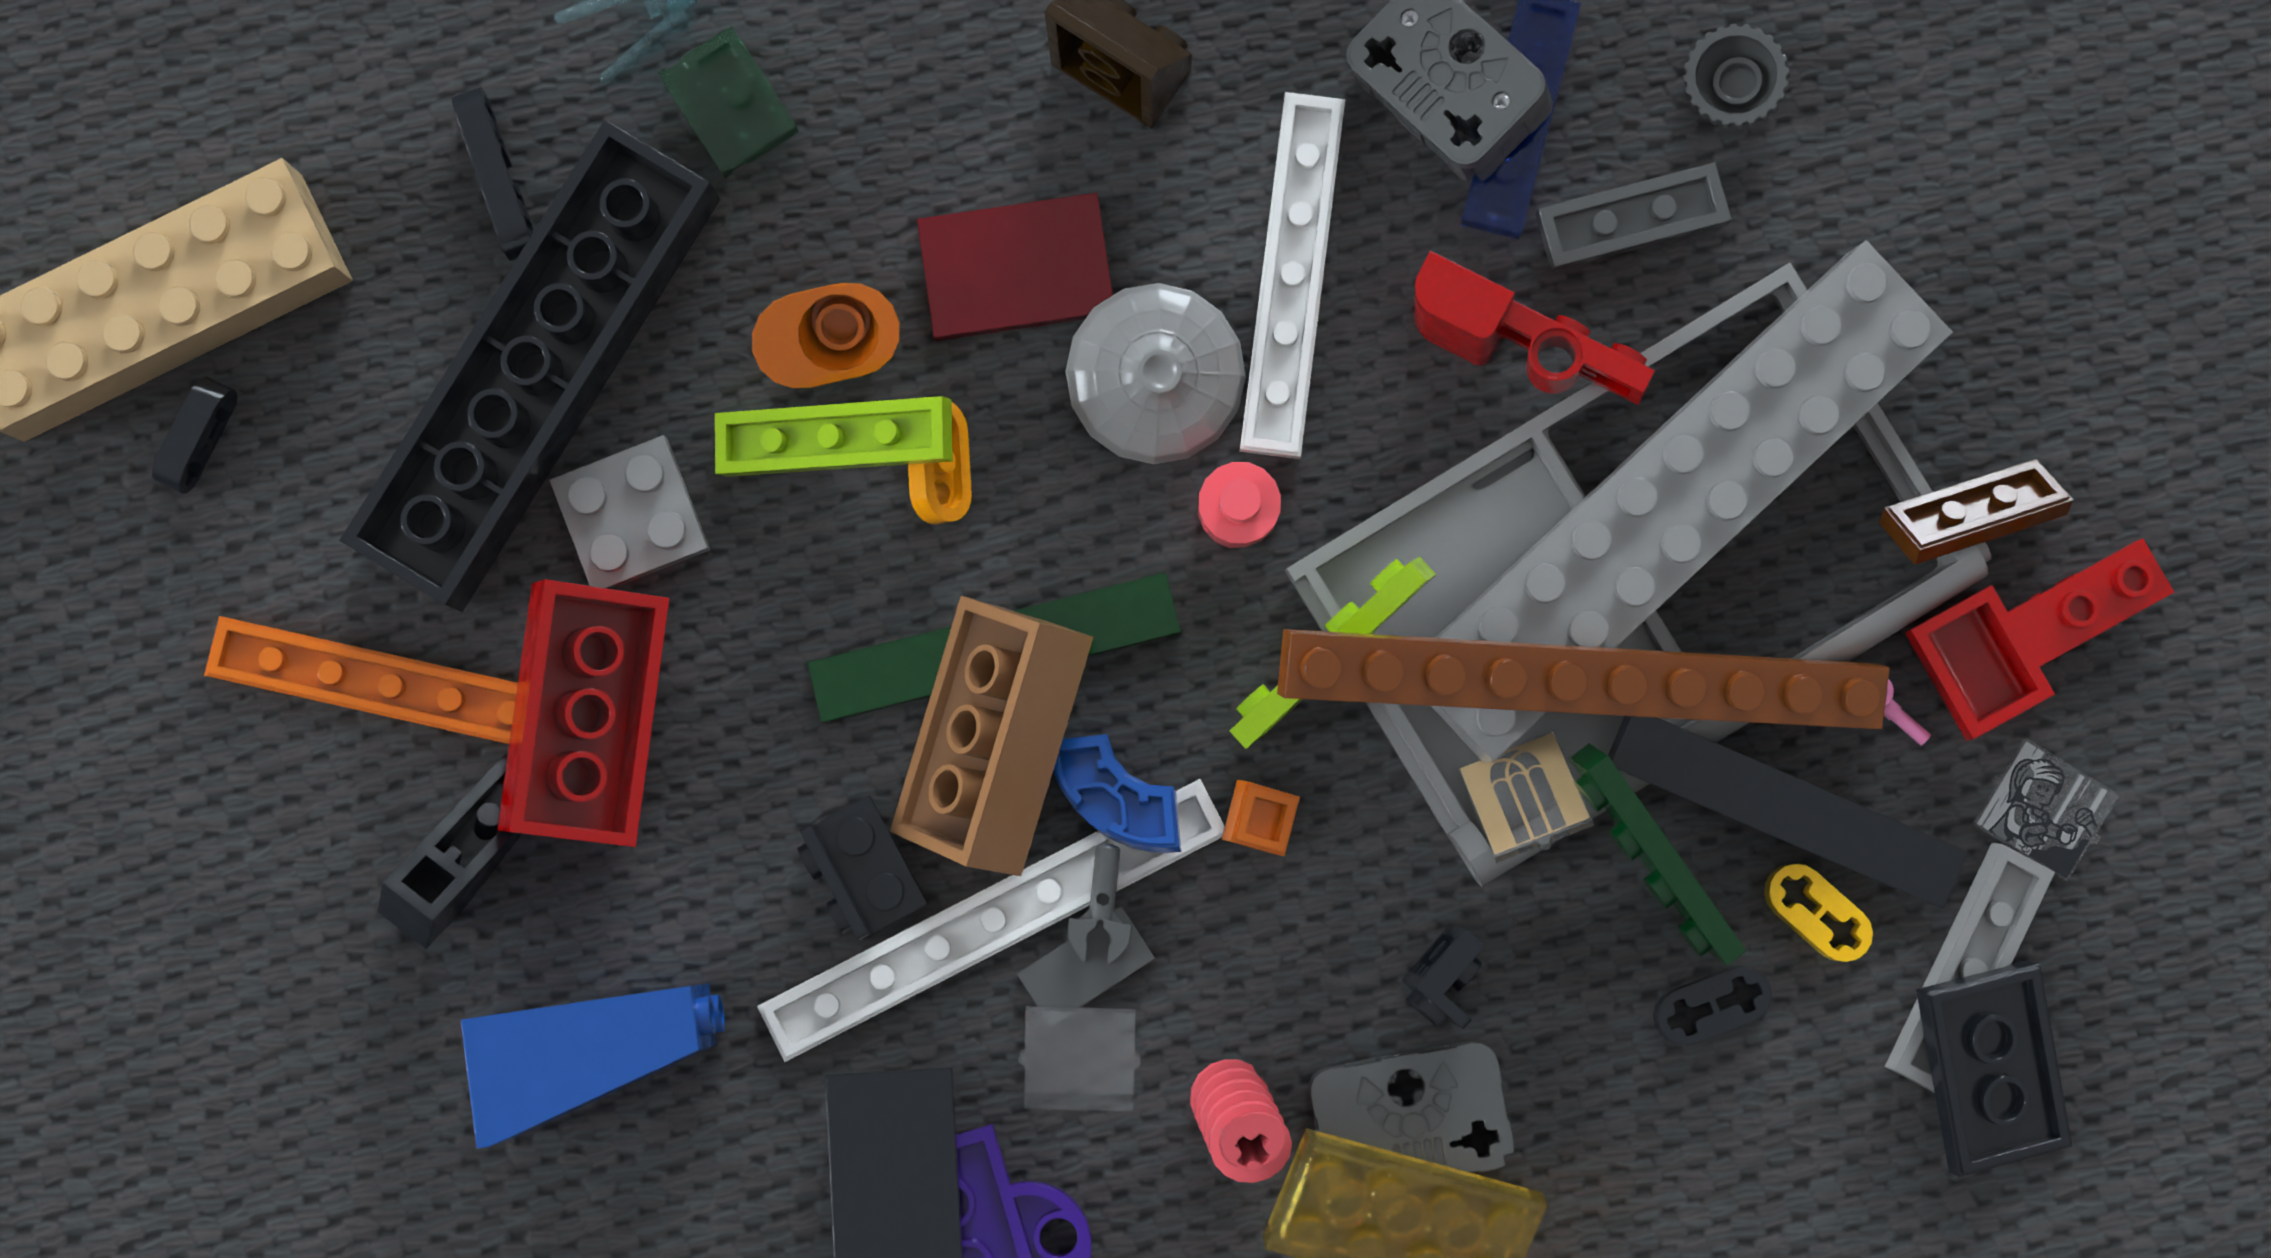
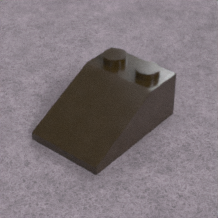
(1117, 55)

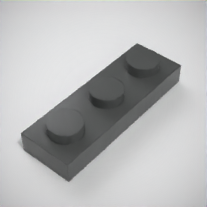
(1633, 216)

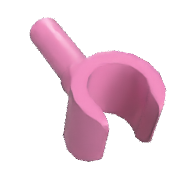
(1902, 719)

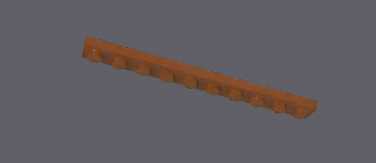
(1580, 679)

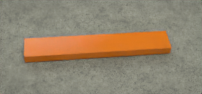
(362, 679)

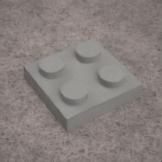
(629, 514)

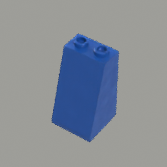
(565, 1056)

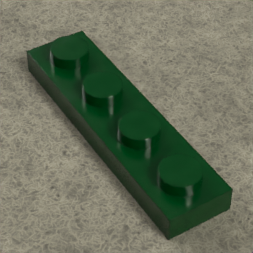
(1641, 836)

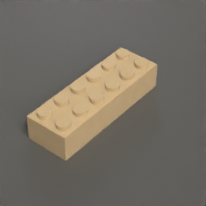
(162, 297)

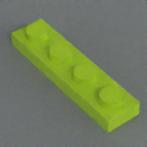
(834, 436)
(1394, 589)

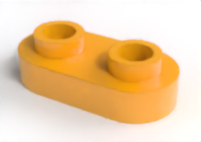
(943, 489)

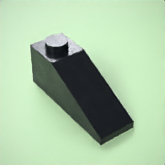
(449, 863)

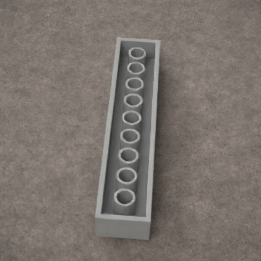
(1703, 475)

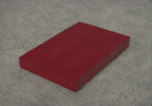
(1014, 266)

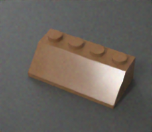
(991, 736)

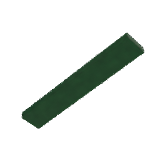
(909, 666)

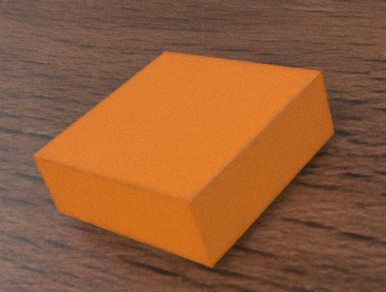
(1260, 818)

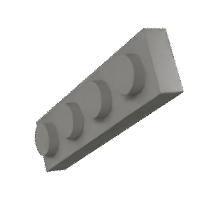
(1980, 940)

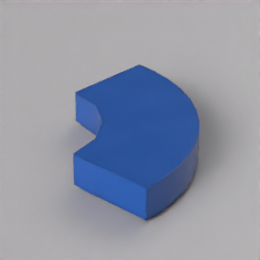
(1113, 799)

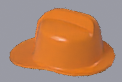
(825, 335)

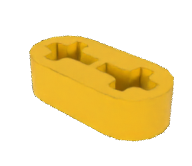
(1808, 923)

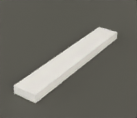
(1292, 275)

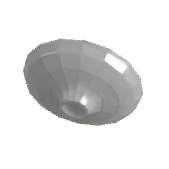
(1155, 373)

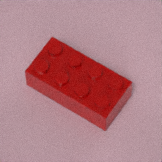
(583, 713)

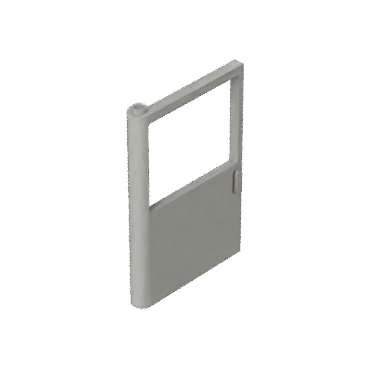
(1499, 506)

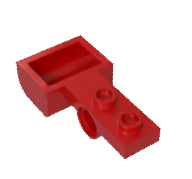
(1473, 315)
(1991, 657)

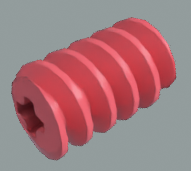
(1240, 1121)

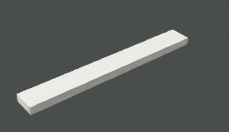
(969, 933)

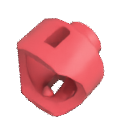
(1239, 504)

